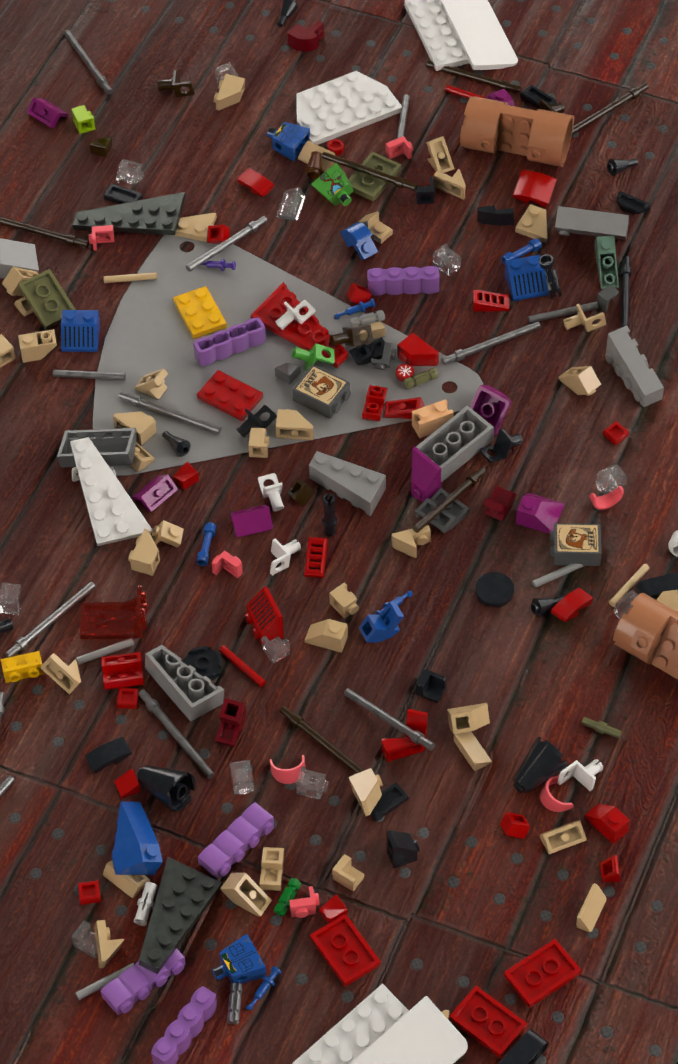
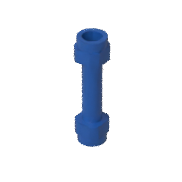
(534, 245)
(203, 555)

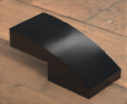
(491, 216)
(363, 353)
(108, 753)

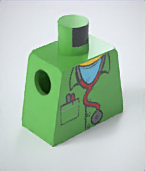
(334, 186)

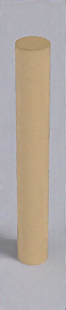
(130, 277)
(629, 584)

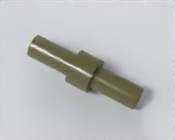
(601, 727)

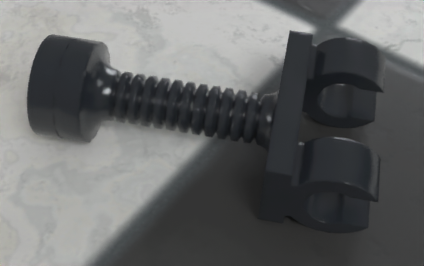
(546, 262)

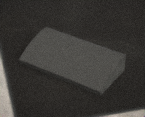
(114, 445)

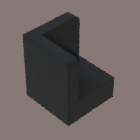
(425, 194)
(431, 686)

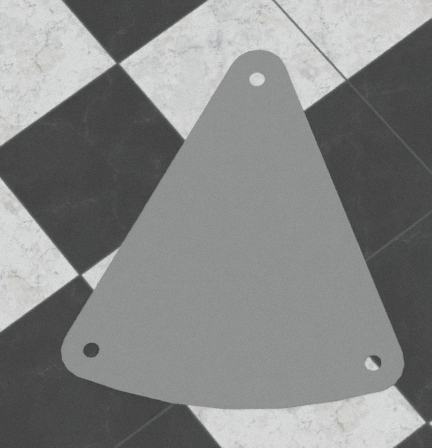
(153, 336)

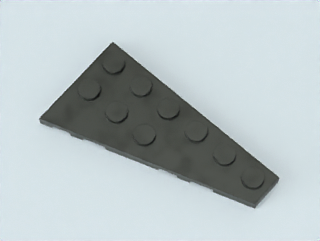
(144, 216)
(178, 906)

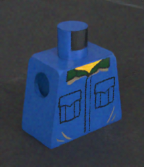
(289, 139)
(240, 962)

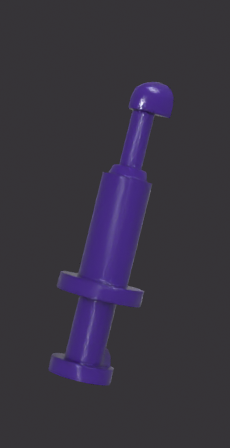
(220, 264)

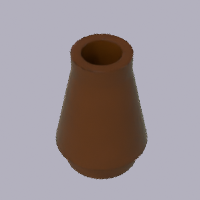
(314, 166)

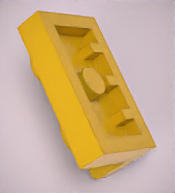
(22, 667)

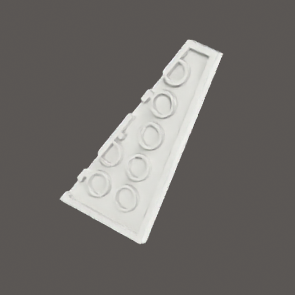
(108, 504)

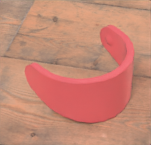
(607, 500)
(287, 776)
(549, 801)

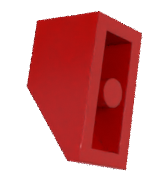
(417, 352)
(608, 821)

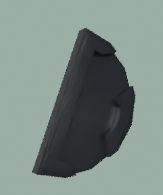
(631, 204)

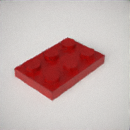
(229, 395)
(345, 950)
(542, 973)
(488, 1021)

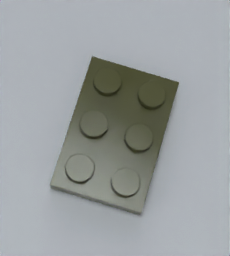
(370, 186)
(46, 298)

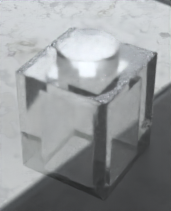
(242, 777)

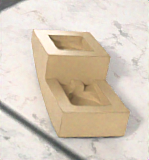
(271, 868)

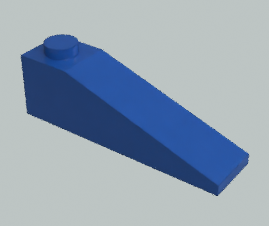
(135, 844)

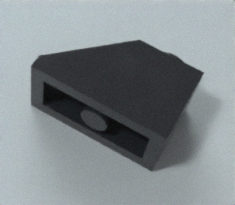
(401, 848)

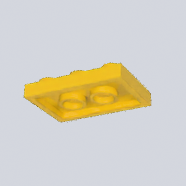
(199, 312)

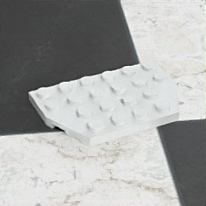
(344, 106)

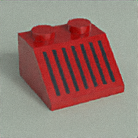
(264, 616)

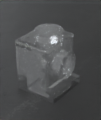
(129, 172)
(446, 259)
(610, 479)
(311, 783)

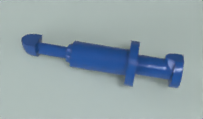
(357, 308)
(398, 600)
(267, 982)

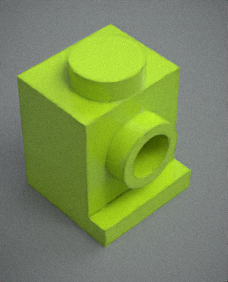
(83, 119)

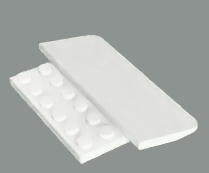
(461, 33)
(388, 1033)

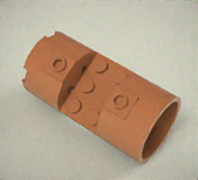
(498, 126)
(650, 633)

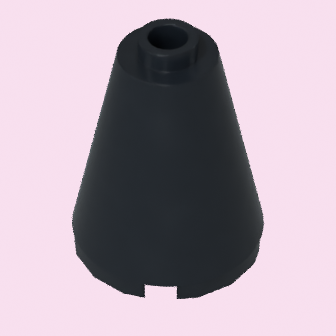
(538, 766)
(168, 785)

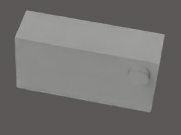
(591, 223)
(457, 441)

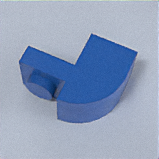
(359, 237)
(383, 626)

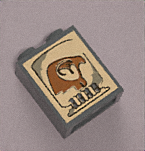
(321, 391)
(576, 544)

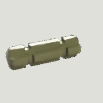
(420, 378)

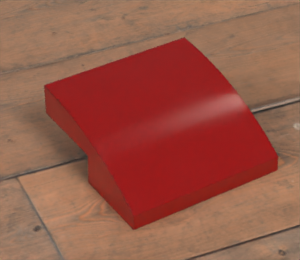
(534, 187)
(122, 670)

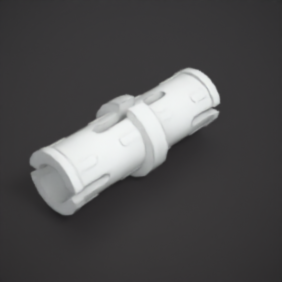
(145, 904)

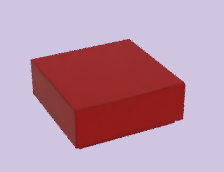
(616, 433)
(128, 698)
(89, 892)

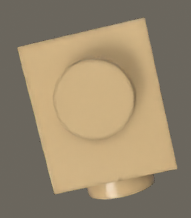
(168, 533)

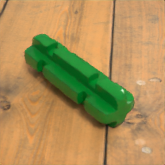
(288, 894)

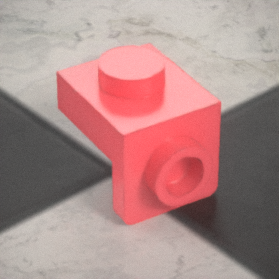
(398, 147)
(101, 234)
(229, 563)
(304, 906)

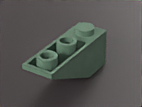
(606, 261)

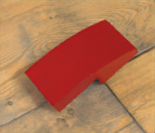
(256, 182)
(374, 403)
(571, 604)

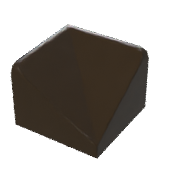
(101, 146)
(301, 492)

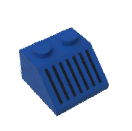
(525, 278)
(80, 330)

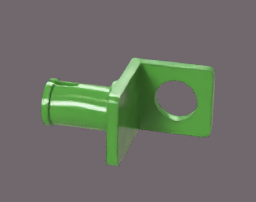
(312, 355)

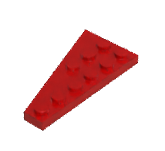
(302, 335)

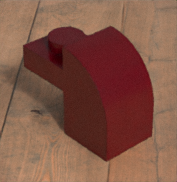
(306, 39)
(500, 503)
(232, 722)

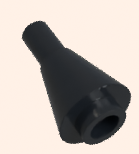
(288, 9)
(616, 166)
(179, 445)
(542, 605)

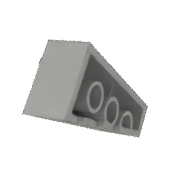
(633, 367)
(348, 480)
(185, 687)

